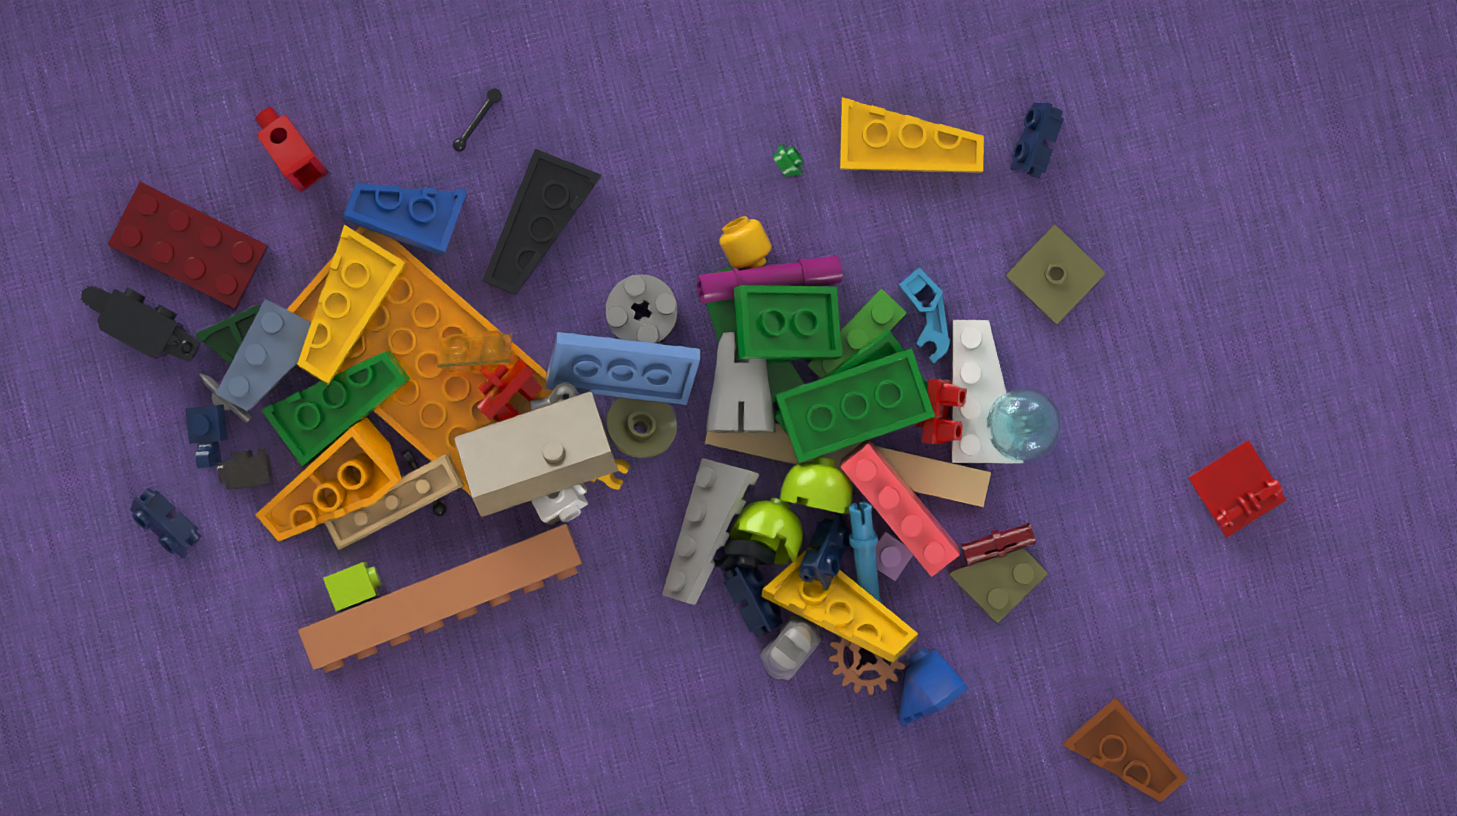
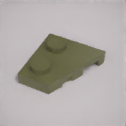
(1000, 582)

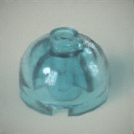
(1023, 424)

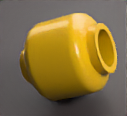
(745, 243)

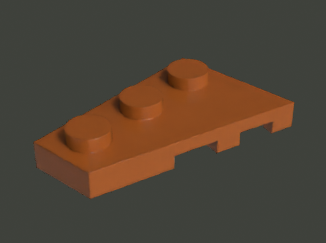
(1126, 749)

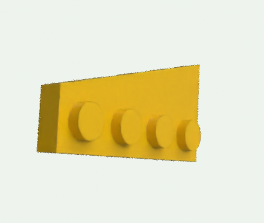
(899, 142)

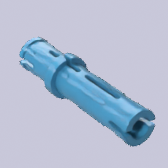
(863, 541)

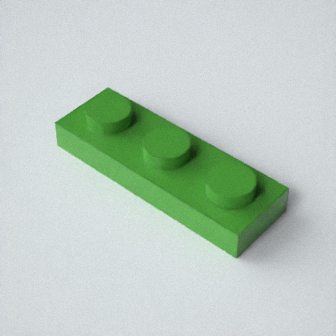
(871, 321)

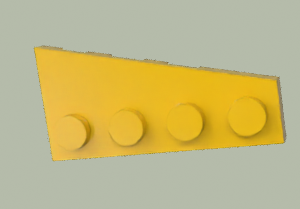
(351, 295)
(842, 610)

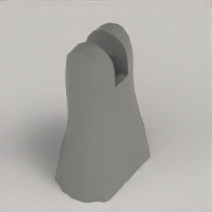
(739, 393)
(791, 648)

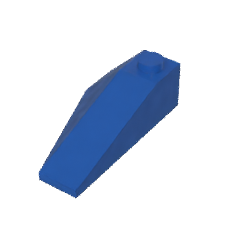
(927, 686)

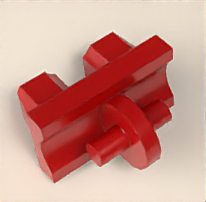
(516, 379)
(942, 396)

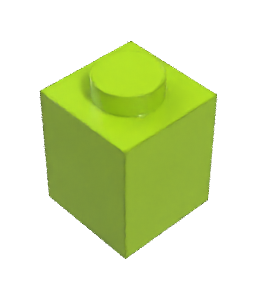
(353, 585)

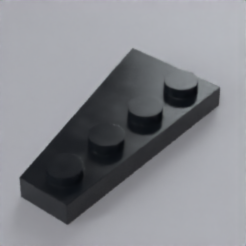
(540, 212)

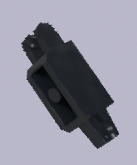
(139, 325)

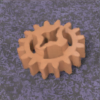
(851, 673)

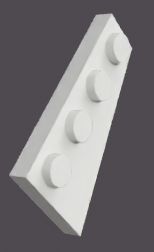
(979, 371)

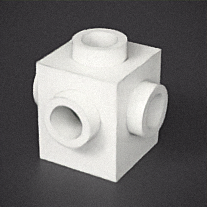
(561, 505)

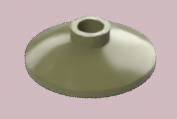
(653, 416)

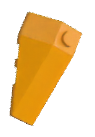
(341, 480)

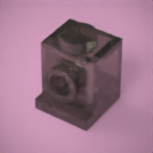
(246, 470)

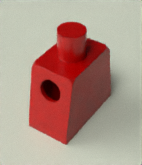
(289, 149)

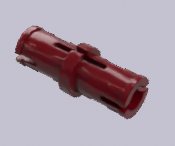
(998, 543)

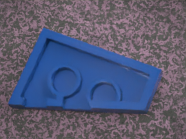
(408, 215)

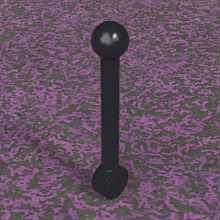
(493, 96)
(439, 508)

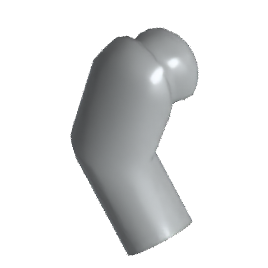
(561, 392)

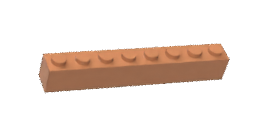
(440, 597)

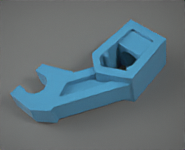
(936, 326)

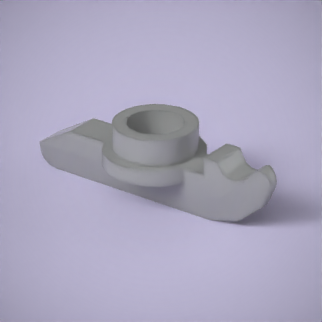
(212, 385)

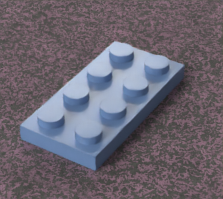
(623, 368)

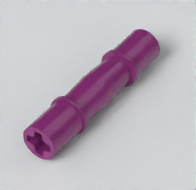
(807, 272)

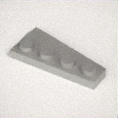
(710, 510)

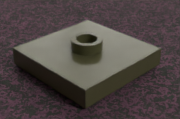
(1055, 274)

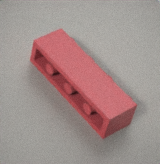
(900, 507)

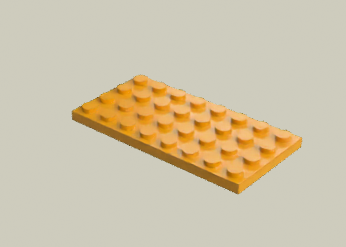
(410, 325)

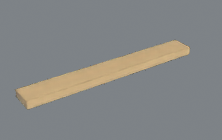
(920, 473)

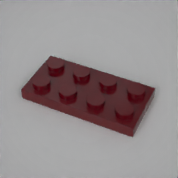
(188, 245)

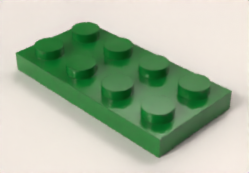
(854, 405)

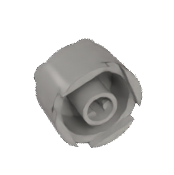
(637, 291)

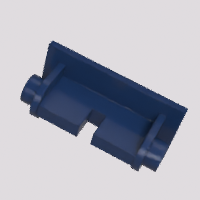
(1040, 123)
(172, 533)
(831, 540)
(761, 613)

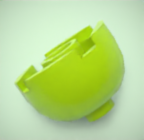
(818, 486)
(772, 526)

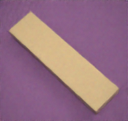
(406, 497)

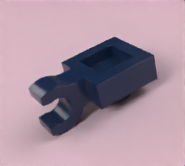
(207, 427)

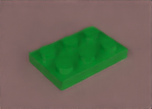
(787, 322)

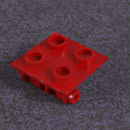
(1237, 488)

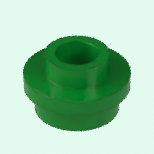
(789, 160)

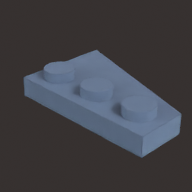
(264, 356)

